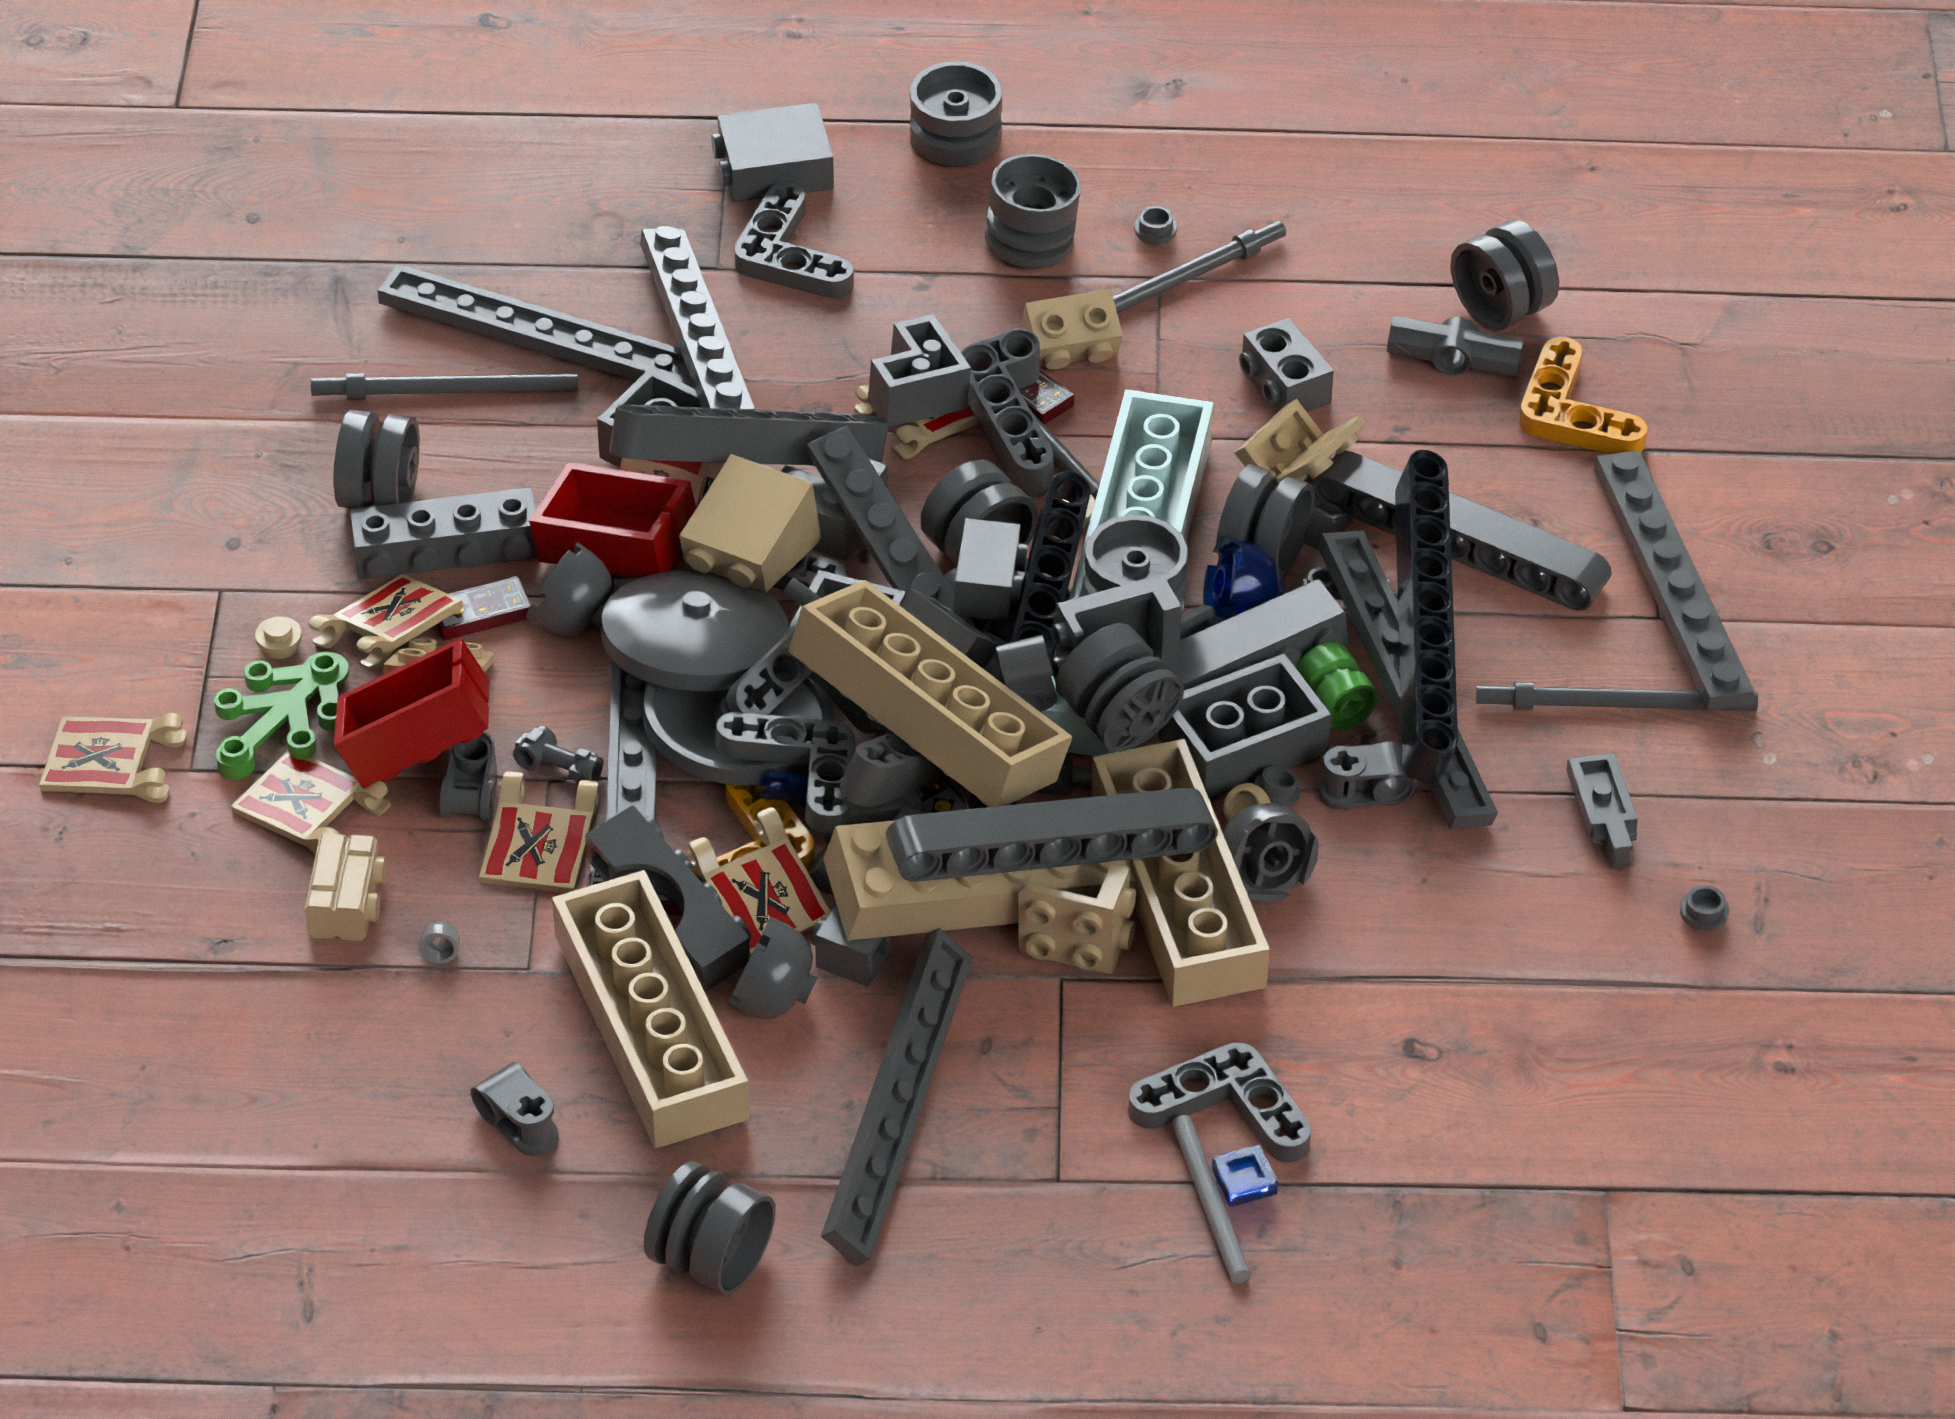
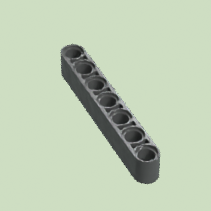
(716, 433)
(1478, 534)
(1050, 834)

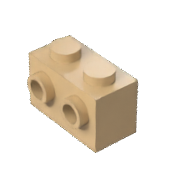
(1074, 328)

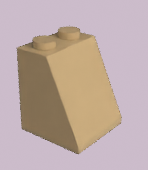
(751, 525)

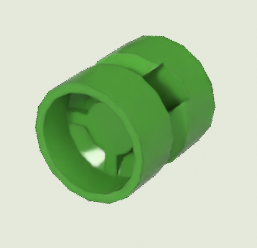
(1339, 684)

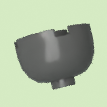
(573, 594)
(1271, 850)
(775, 973)

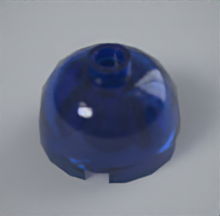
(1241, 579)

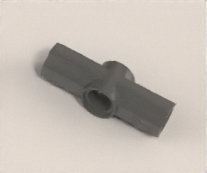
(1455, 346)

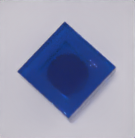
(1244, 1175)

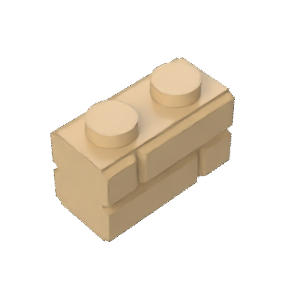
(343, 887)

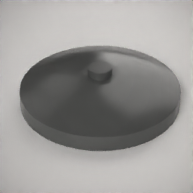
(690, 629)
(685, 721)

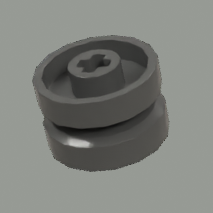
(955, 113)
(1504, 274)
(375, 460)
(974, 492)
(1268, 514)
(1134, 550)

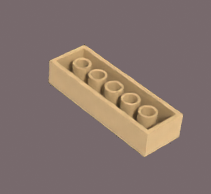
(930, 694)
(1189, 902)
(880, 903)
(651, 1009)

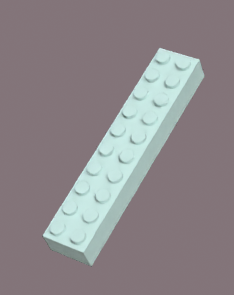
(1149, 471)

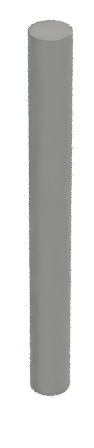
(1211, 1199)

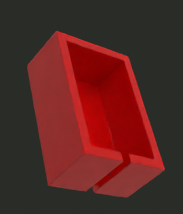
(617, 514)
(412, 713)

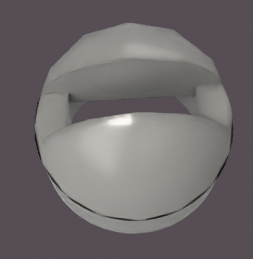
(447, 947)

